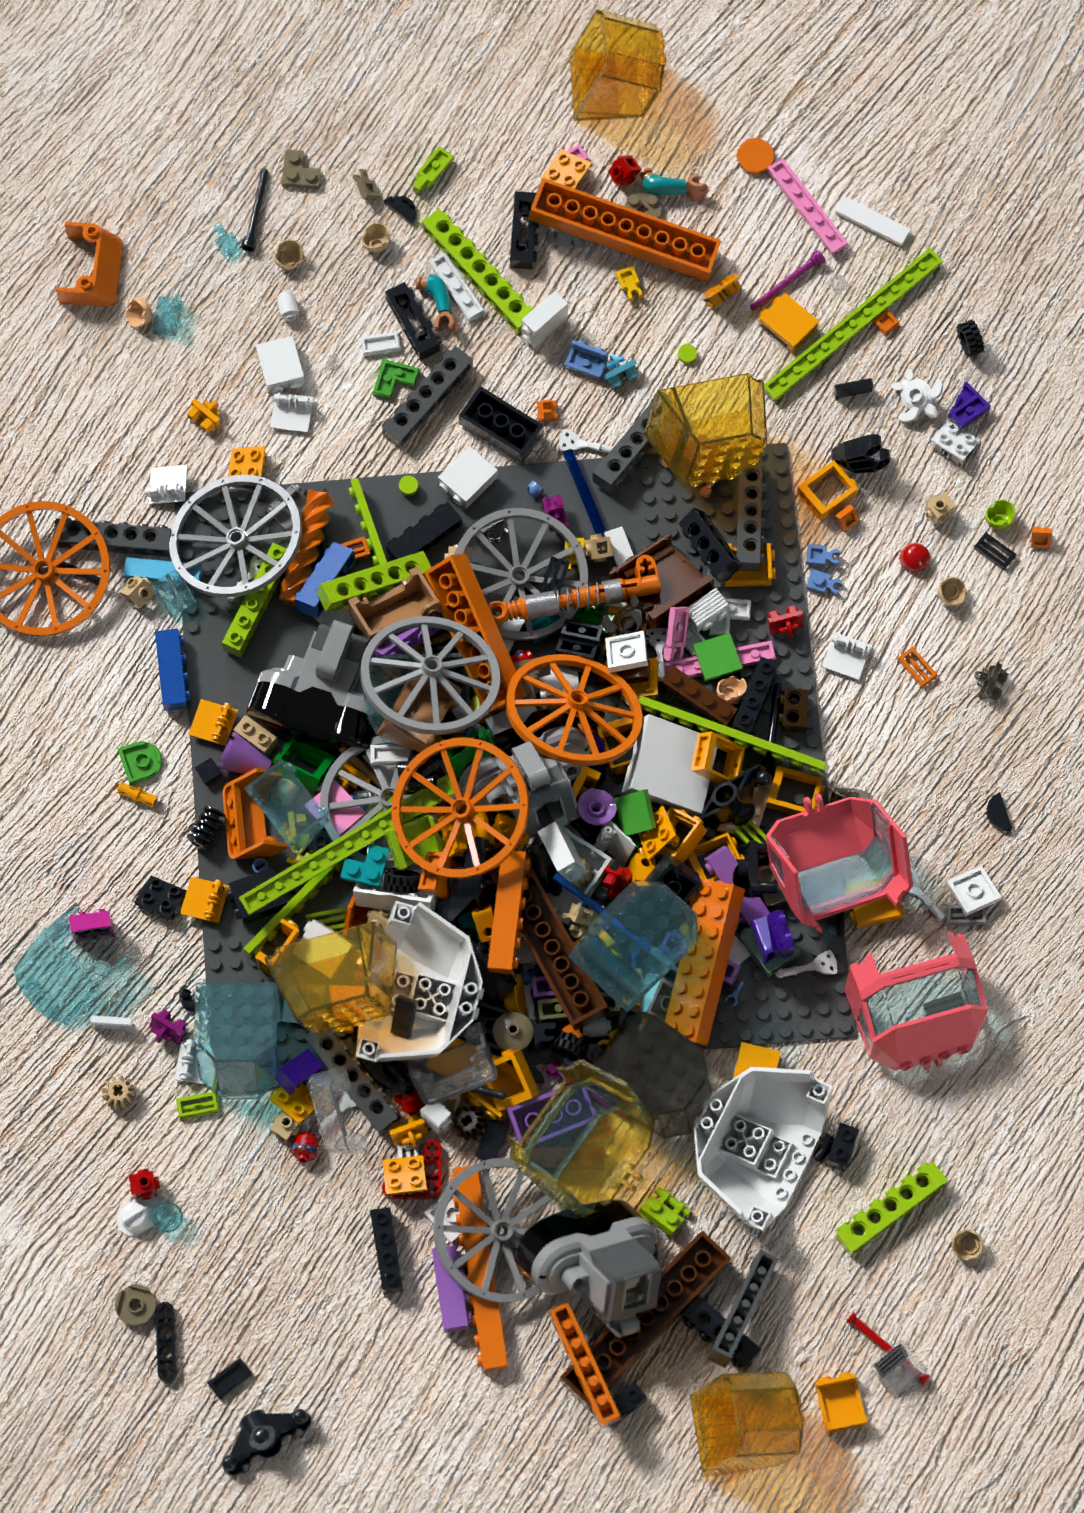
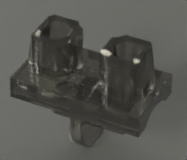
(494, 532)
(987, 681)

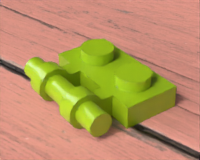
(661, 1215)

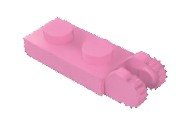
(676, 633)

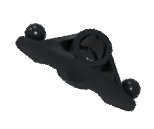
(733, 800)
(468, 892)
(262, 1436)

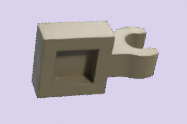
(366, 187)

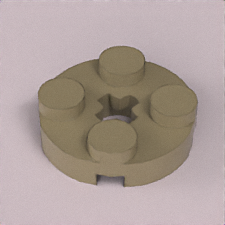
(647, 201)
(141, 1315)

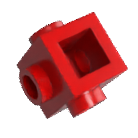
(624, 170)
(138, 1180)

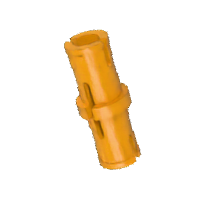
(137, 794)

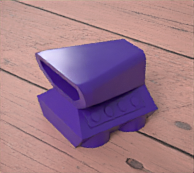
(773, 936)

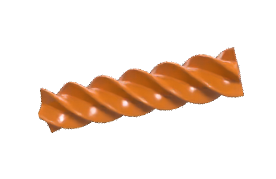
(313, 519)

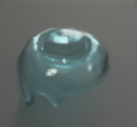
(167, 1217)

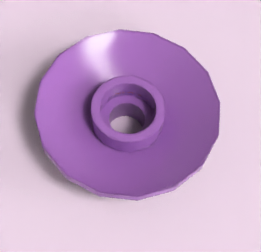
(597, 800)

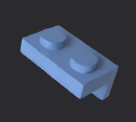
(586, 359)

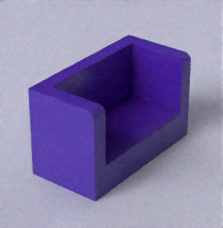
(298, 1071)

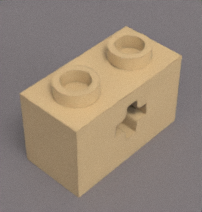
(256, 735)

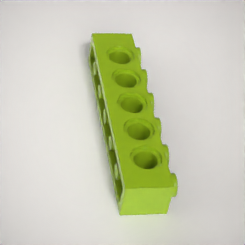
(329, 591)
(252, 609)
(853, 1243)

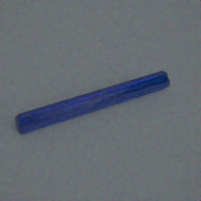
(584, 491)

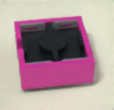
(91, 925)

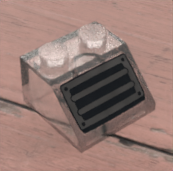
(898, 1369)

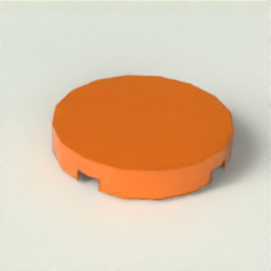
(755, 155)

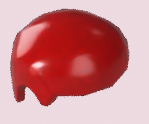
(914, 557)

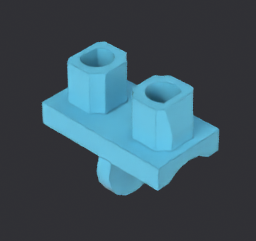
(628, 368)

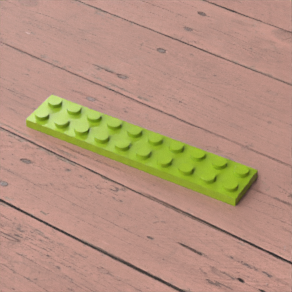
(759, 745)

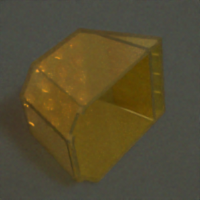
(616, 67)
(709, 428)
(337, 977)
(747, 1422)

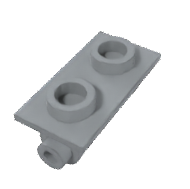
(563, 239)

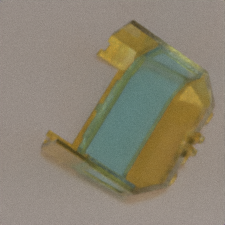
(585, 1139)

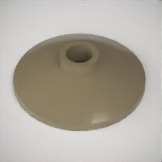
(516, 1040)

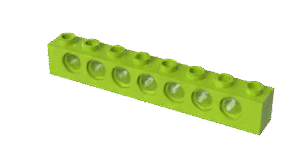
(468, 267)

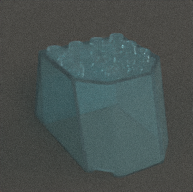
(636, 941)
(238, 1036)

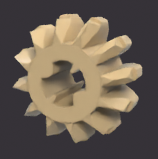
(111, 1097)

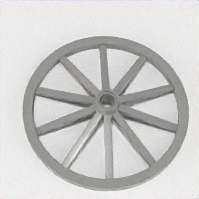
(547, 520)
(235, 534)
(431, 670)
(386, 791)
(439, 1228)

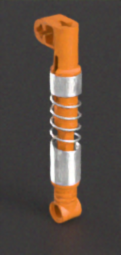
(606, 593)

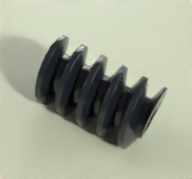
(204, 826)

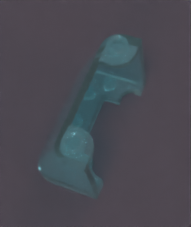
(288, 805)

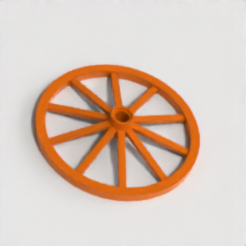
(90, 607)
(575, 704)
(510, 845)

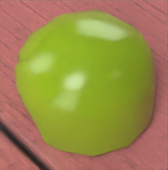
(1000, 514)

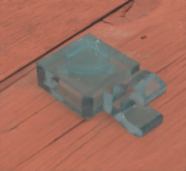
(226, 242)

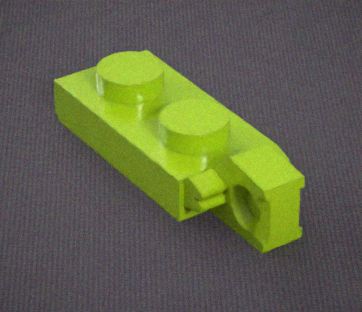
(432, 169)

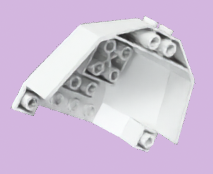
(436, 970)
(760, 1139)

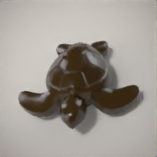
(629, 618)

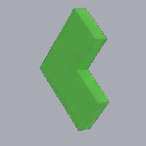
(393, 373)

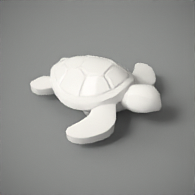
(918, 396)

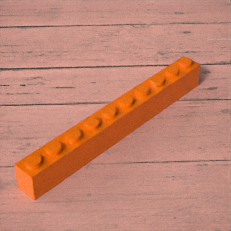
(487, 1313)

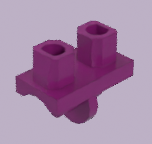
(554, 507)
(165, 1029)

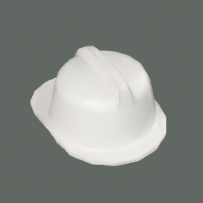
(137, 1216)

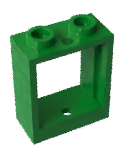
(311, 754)
(467, 755)

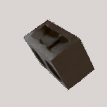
(798, 710)

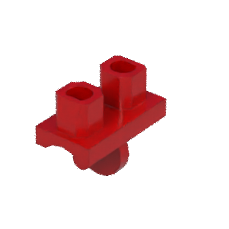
(787, 622)
(616, 880)
(410, 1103)

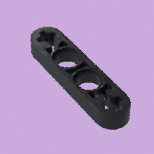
(162, 1342)

